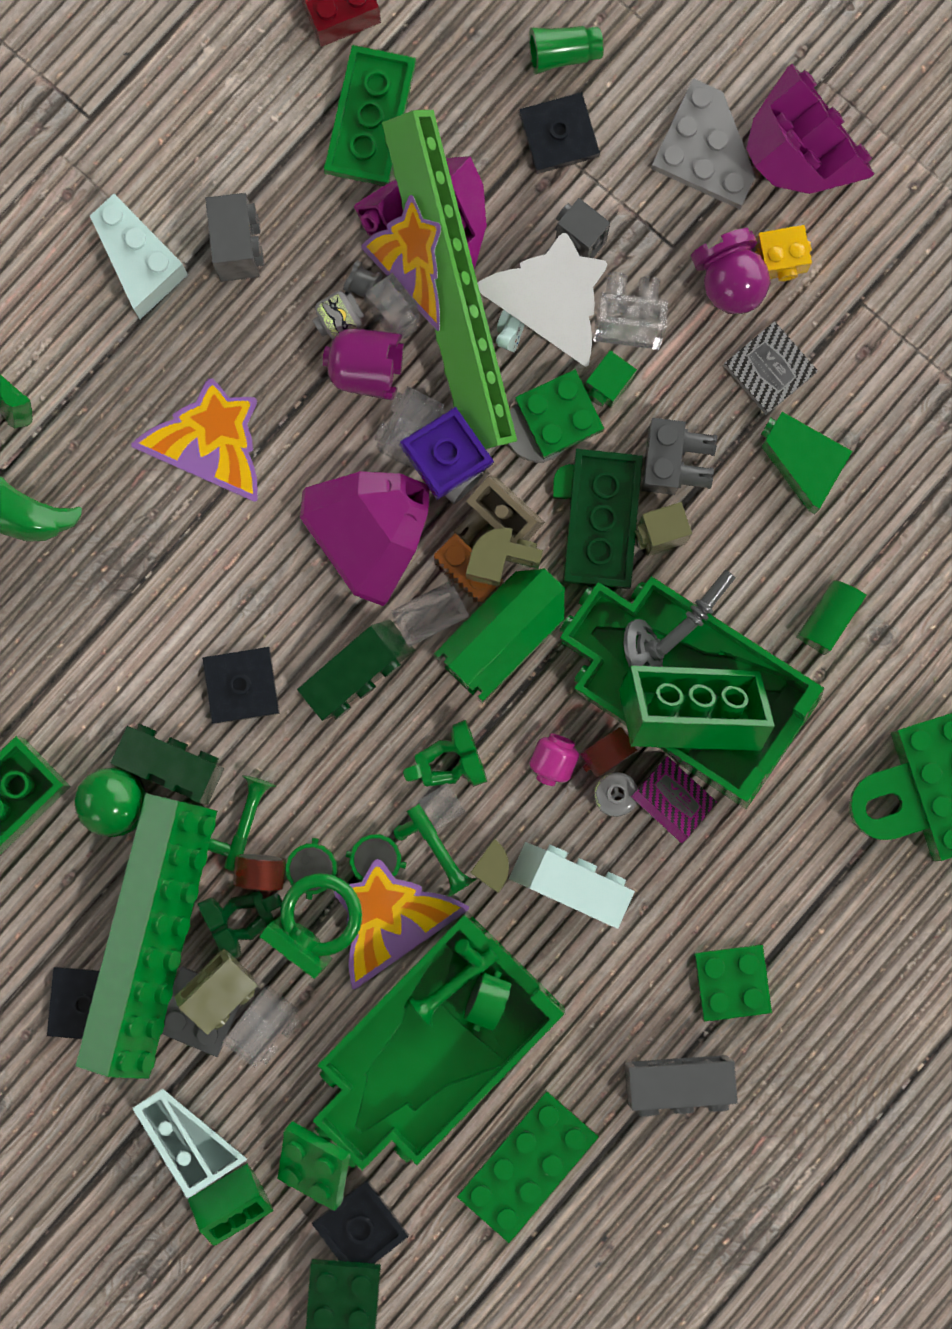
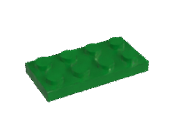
(372, 93)
(527, 1166)

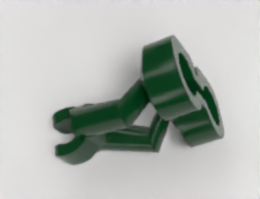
(217, 919)

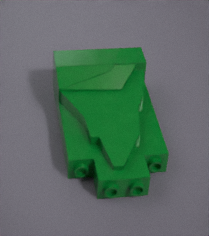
(599, 637)
(421, 1079)

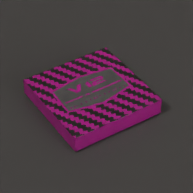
(674, 799)

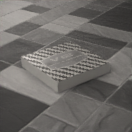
(770, 368)

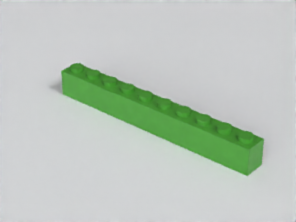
(464, 330)

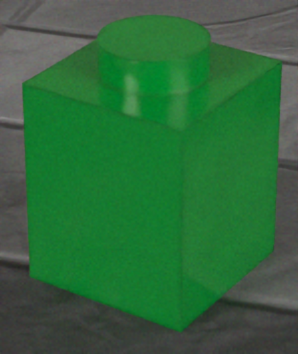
(609, 380)

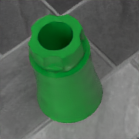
(564, 47)

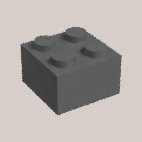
(232, 237)

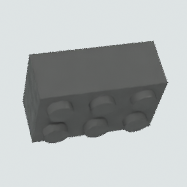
(681, 1084)

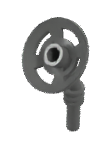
(651, 649)

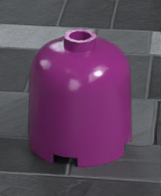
(365, 362)

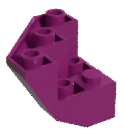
(802, 141)
(386, 204)
(367, 527)

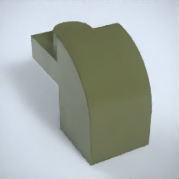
(493, 550)

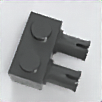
(584, 227)
(664, 451)

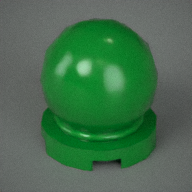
(109, 802)

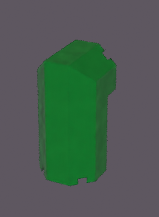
(504, 631)

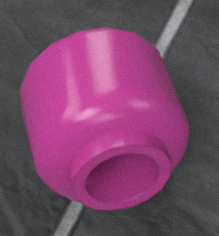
(554, 759)

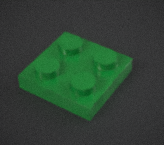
(559, 414)
(733, 982)
(313, 1165)

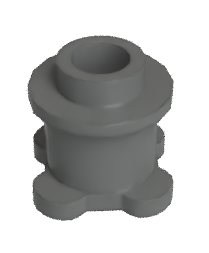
(361, 280)

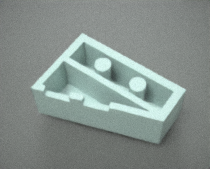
(138, 256)
(572, 883)
(186, 1143)

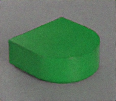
(563, 482)

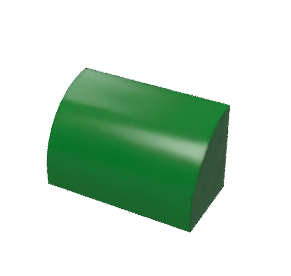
(831, 616)
(230, 1205)

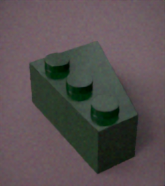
(355, 670)
(168, 763)

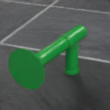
(256, 790)
(421, 823)
(478, 963)

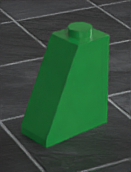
(804, 458)

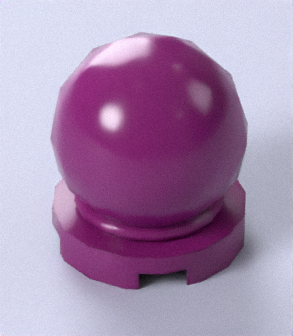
(734, 275)

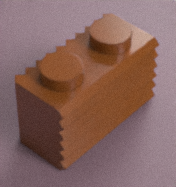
(454, 559)

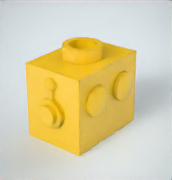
(785, 252)

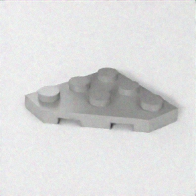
(706, 147)

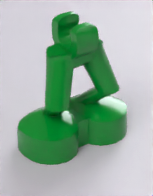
(469, 764)

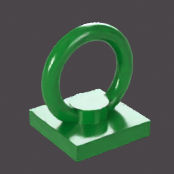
(300, 943)

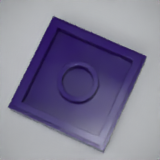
(446, 453)

